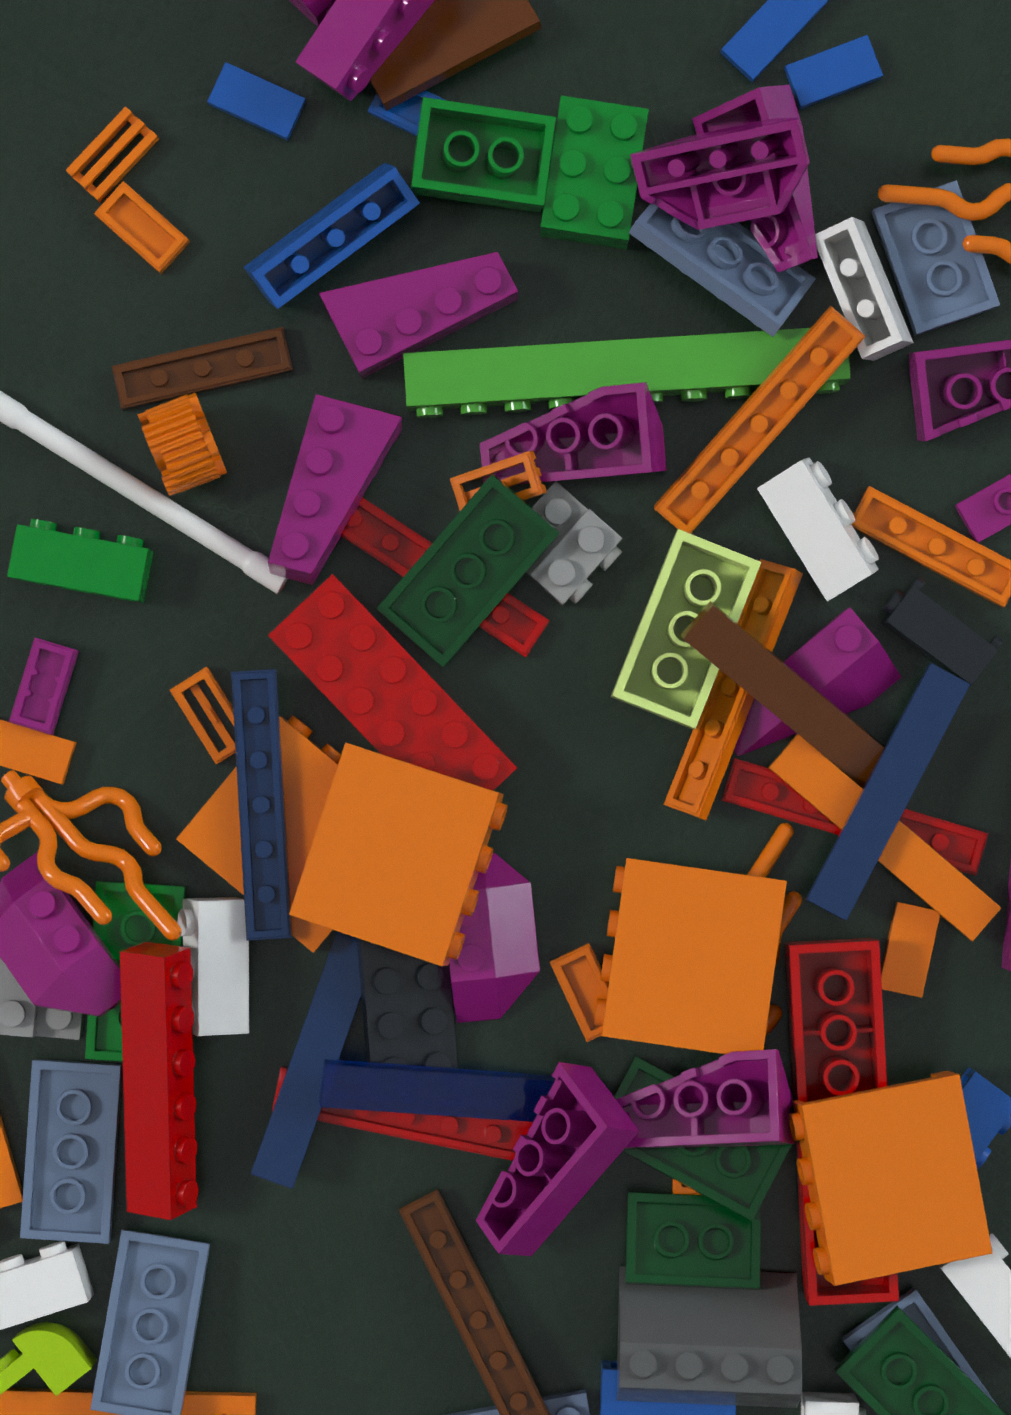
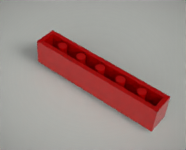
(158, 1079)

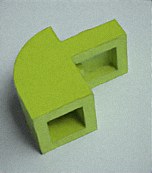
(52, 1351)

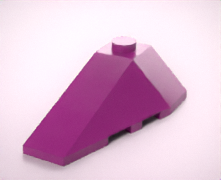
(787, 236)
(594, 436)
(839, 662)
(720, 1104)

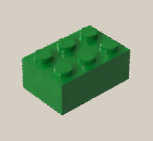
(482, 155)
(593, 173)

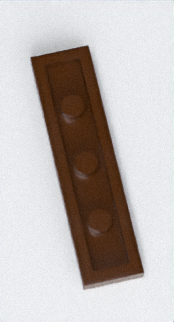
(202, 368)

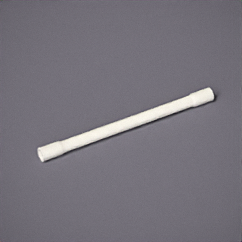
(250, 562)

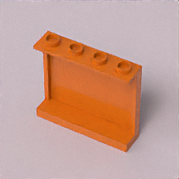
(307, 781)
(398, 855)
(691, 957)
(890, 1179)

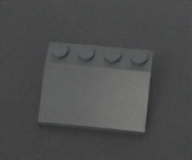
(710, 1344)

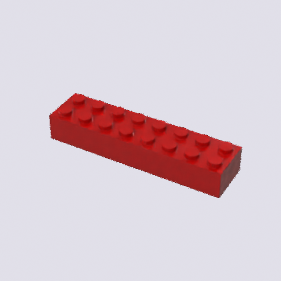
(833, 1053)

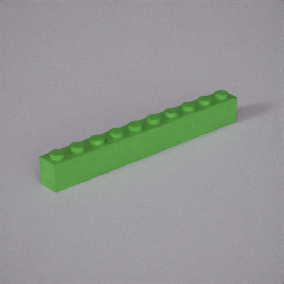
(569, 371)

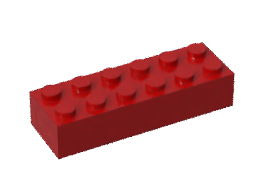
(385, 689)

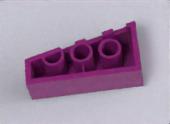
(357, 41)
(416, 308)
(959, 385)
(332, 472)
(557, 1162)

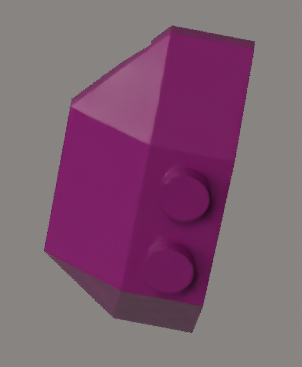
(725, 172)
(54, 946)
(498, 946)

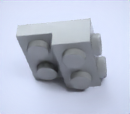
(576, 551)
(24, 1019)

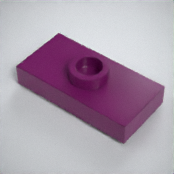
(987, 510)
(43, 686)

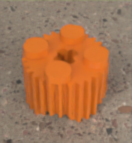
(182, 444)

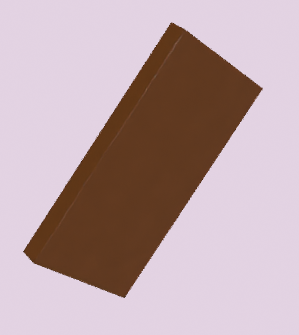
(448, 41)

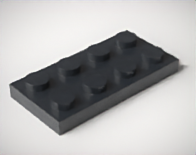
(406, 1009)

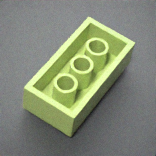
(661, 668)

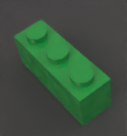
(80, 561)

